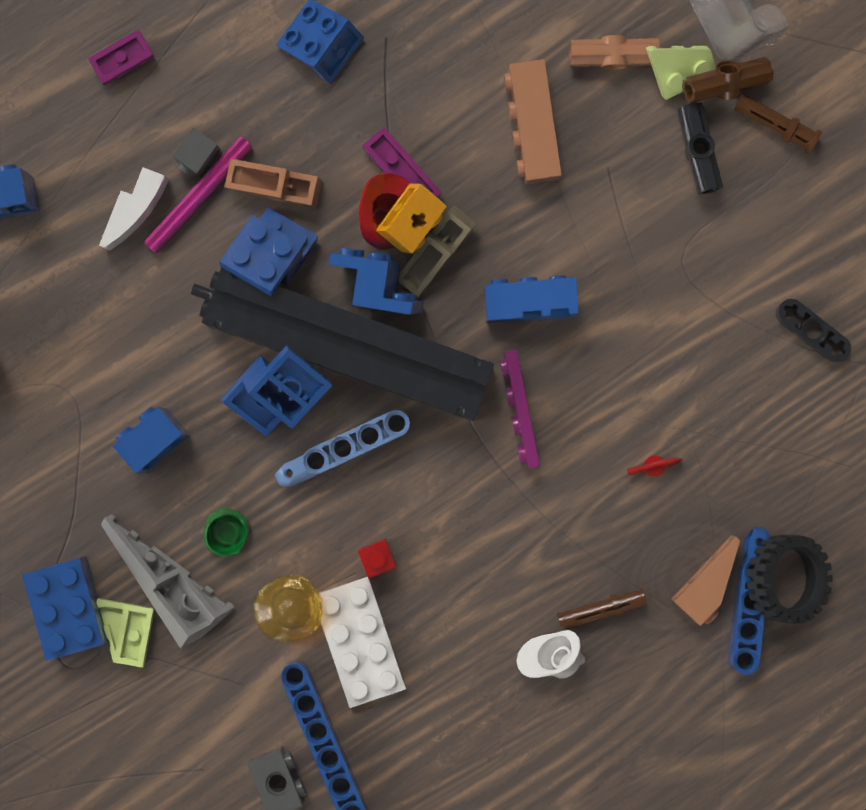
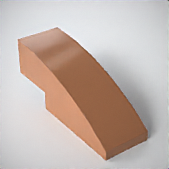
(274, 183)

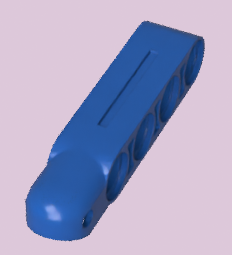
(743, 615)

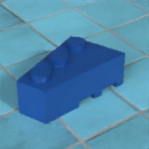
(531, 299)

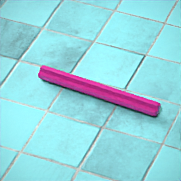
(197, 195)

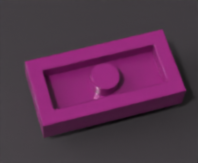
(121, 57)

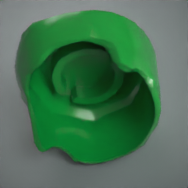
(226, 531)

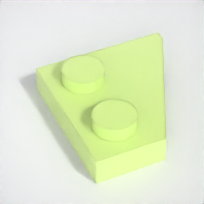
(676, 64)
(127, 630)

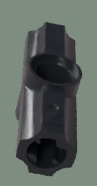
(696, 130)

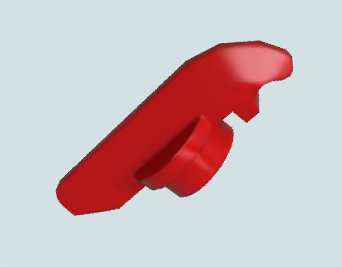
(653, 466)

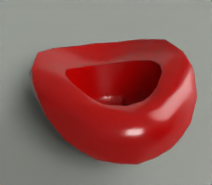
(375, 203)

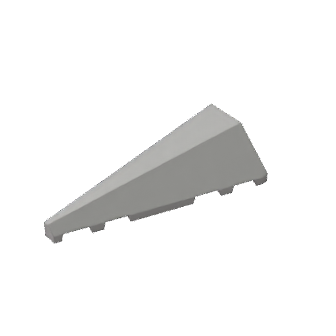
(179, 600)

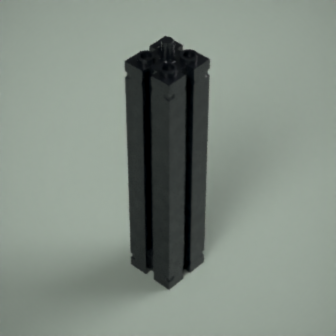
(346, 344)

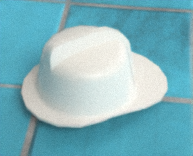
(551, 655)

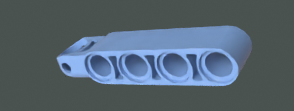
(302, 470)

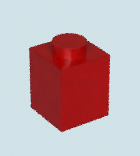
(377, 558)

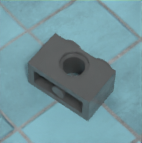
(272, 763)

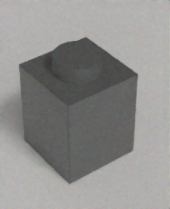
(195, 153)

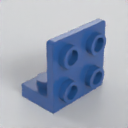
(321, 39)

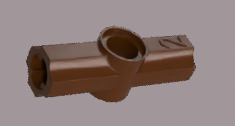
(727, 80)

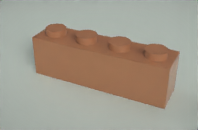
(534, 122)

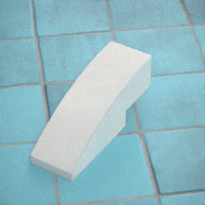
(133, 208)

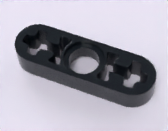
(826, 349)

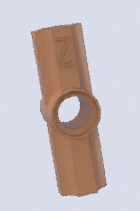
(611, 52)

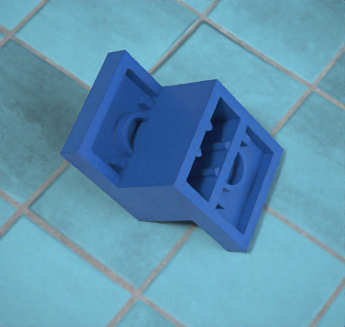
(268, 251)
(376, 281)
(276, 391)

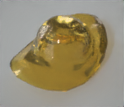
(288, 608)

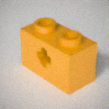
(398, 226)

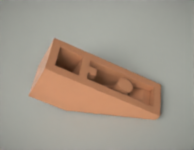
(706, 588)

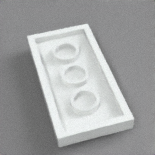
(360, 643)

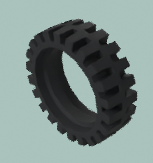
(815, 584)

